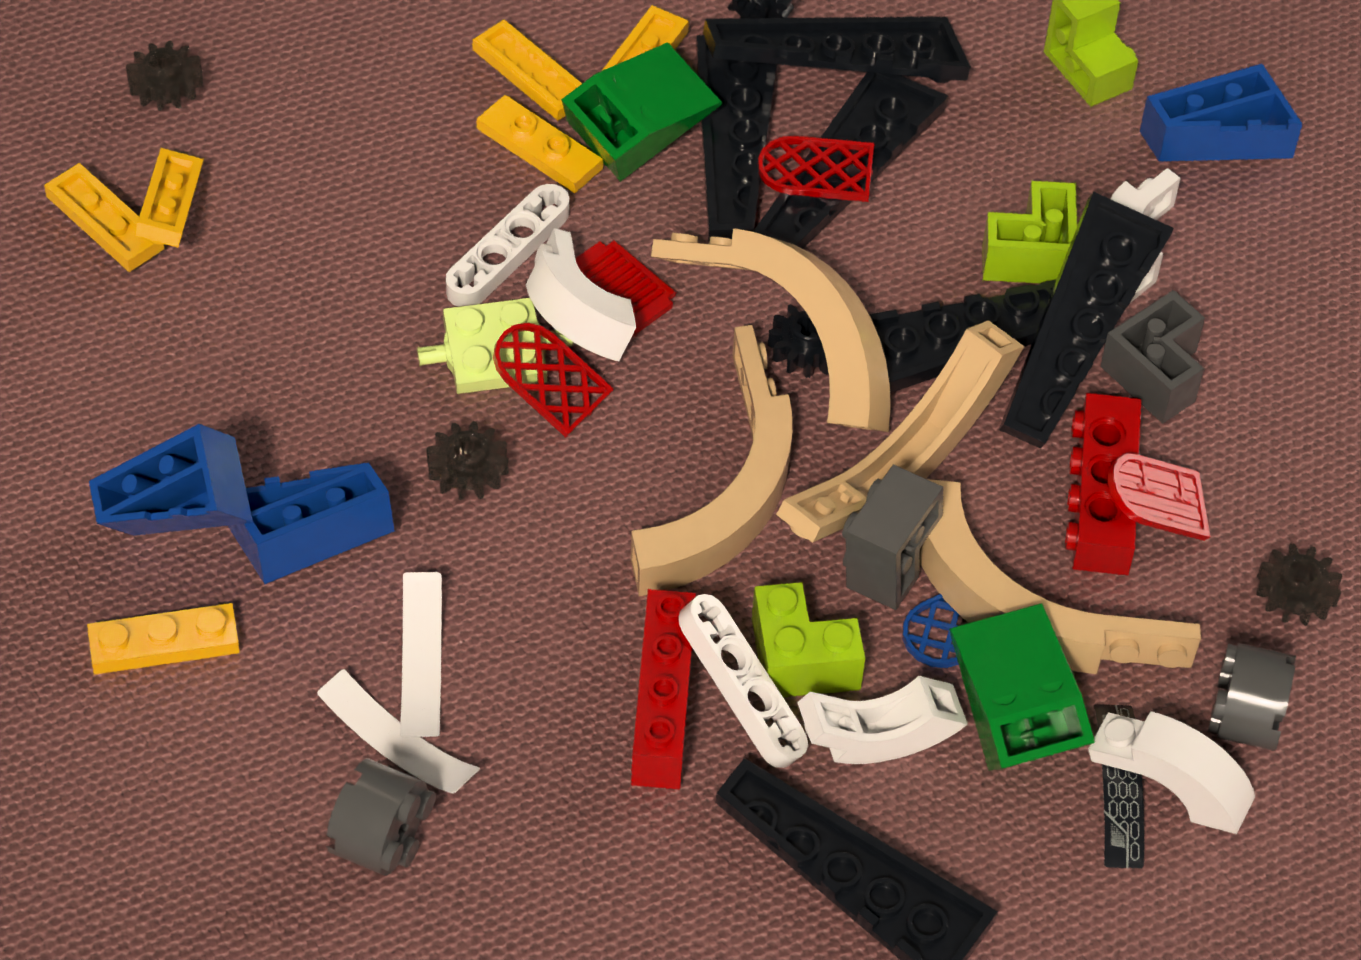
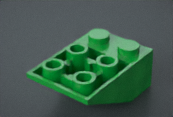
(638, 108)
(1020, 688)

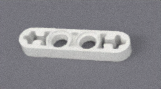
(501, 241)
(736, 683)

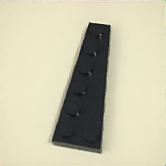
(860, 44)
(879, 111)
(734, 138)
(1094, 287)
(924, 340)
(871, 882)

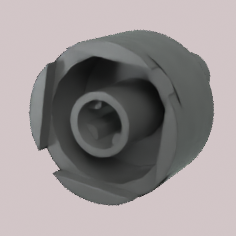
(1255, 695)
(379, 818)

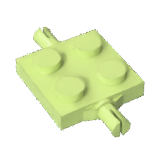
(471, 343)

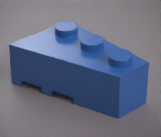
(1222, 119)
(175, 486)
(313, 518)

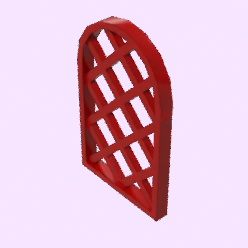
(813, 143)
(562, 349)

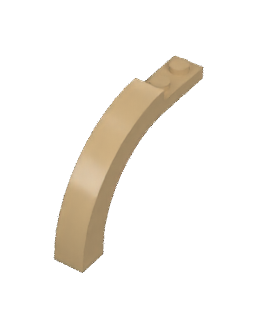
(848, 336)
(922, 438)
(718, 532)
(982, 591)

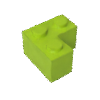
(1088, 51)
(1033, 243)
(804, 653)

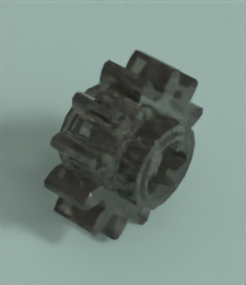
(164, 75)
(467, 460)
(1299, 584)

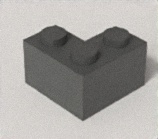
(1154, 358)
(888, 535)

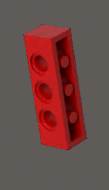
(1105, 432)
(662, 693)

